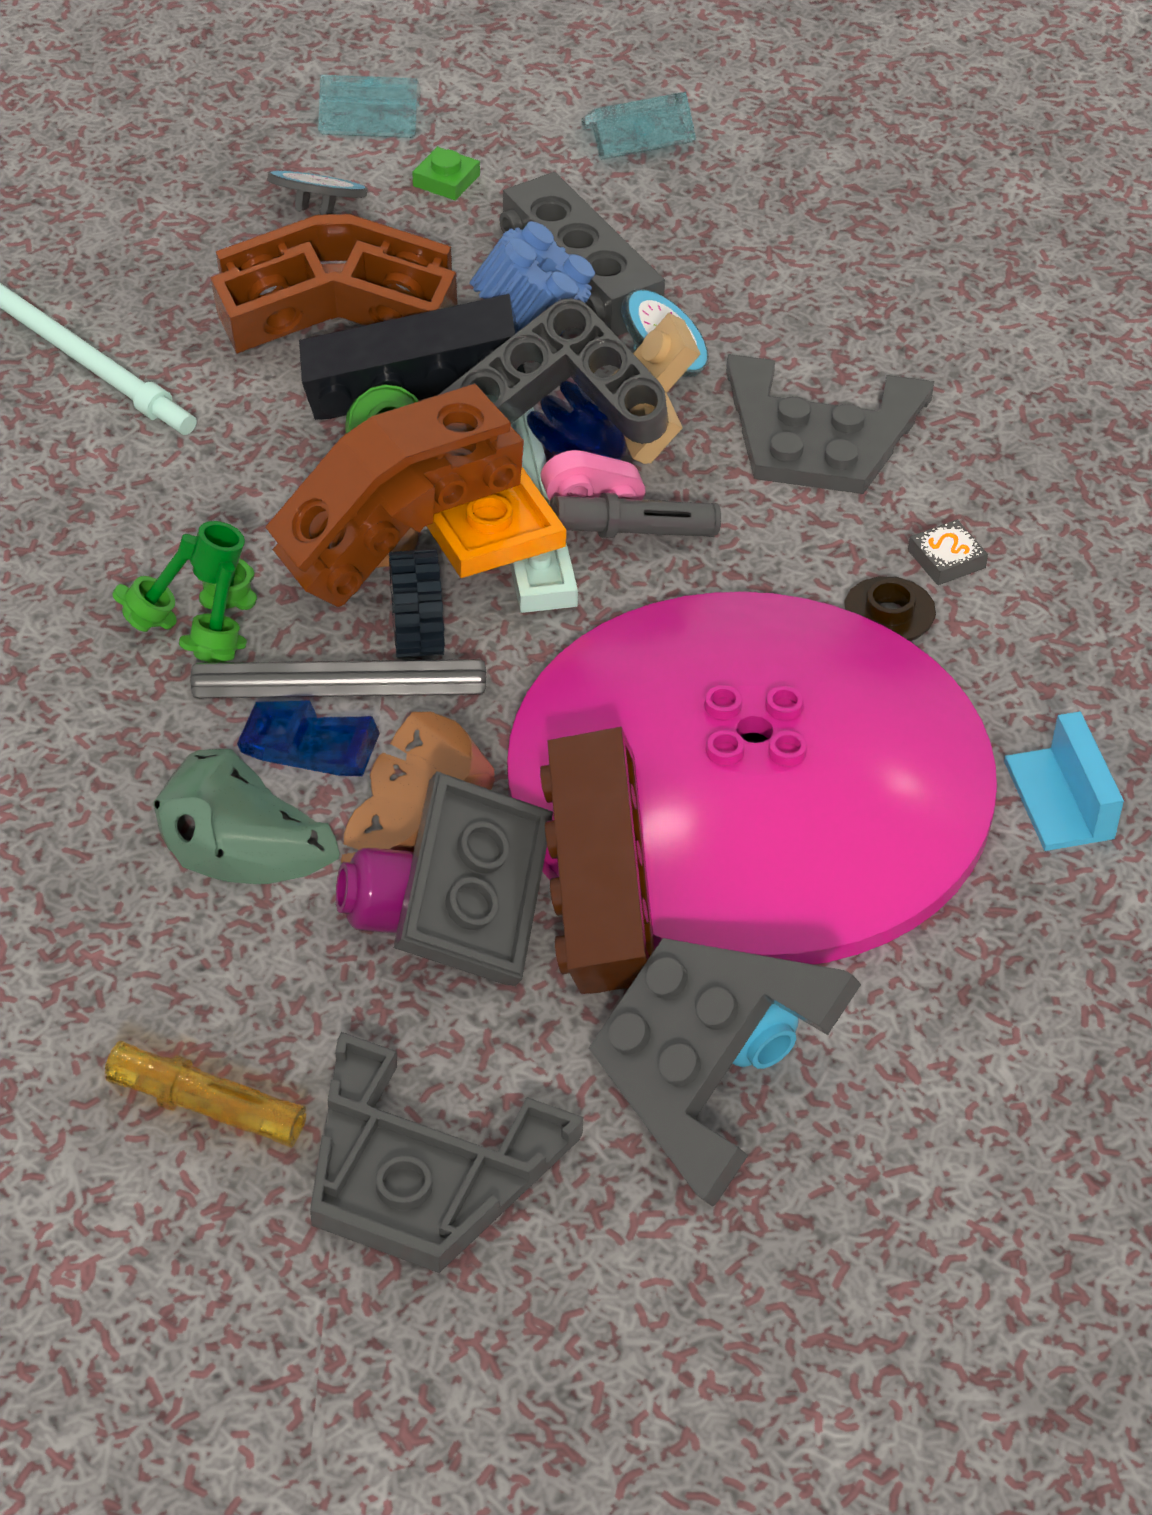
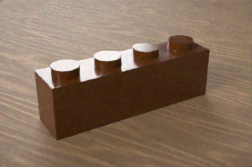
(599, 860)

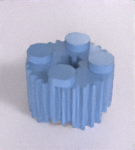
(532, 272)

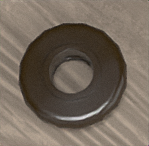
(909, 621)

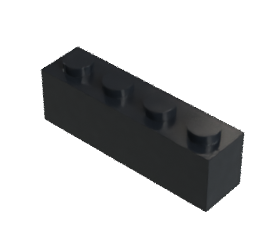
(410, 352)

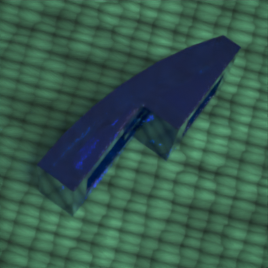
(296, 737)

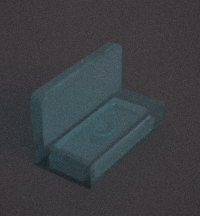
(368, 106)
(641, 125)

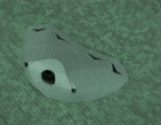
(240, 821)

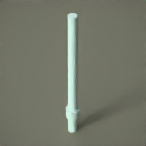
(147, 397)

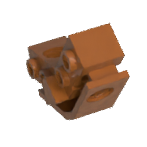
(315, 292)
(392, 479)

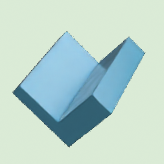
(1067, 787)

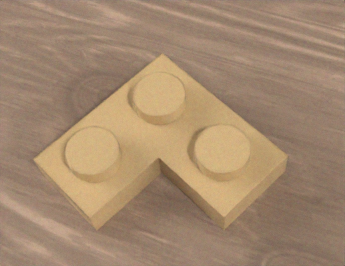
(667, 355)

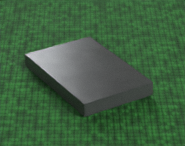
(474, 880)

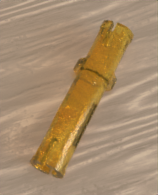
(181, 1084)

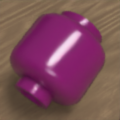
(373, 888)

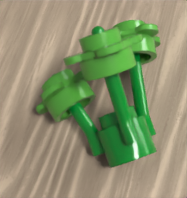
(226, 584)

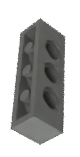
(586, 234)

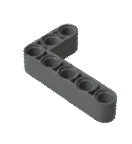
(576, 359)

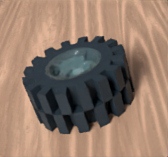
(416, 603)

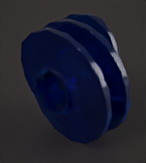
(575, 425)

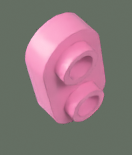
(590, 475)

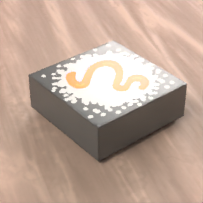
(947, 552)

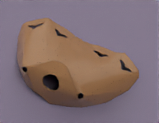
(401, 801)

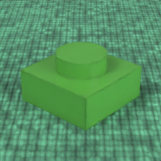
(446, 173)

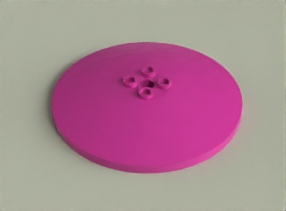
(790, 845)

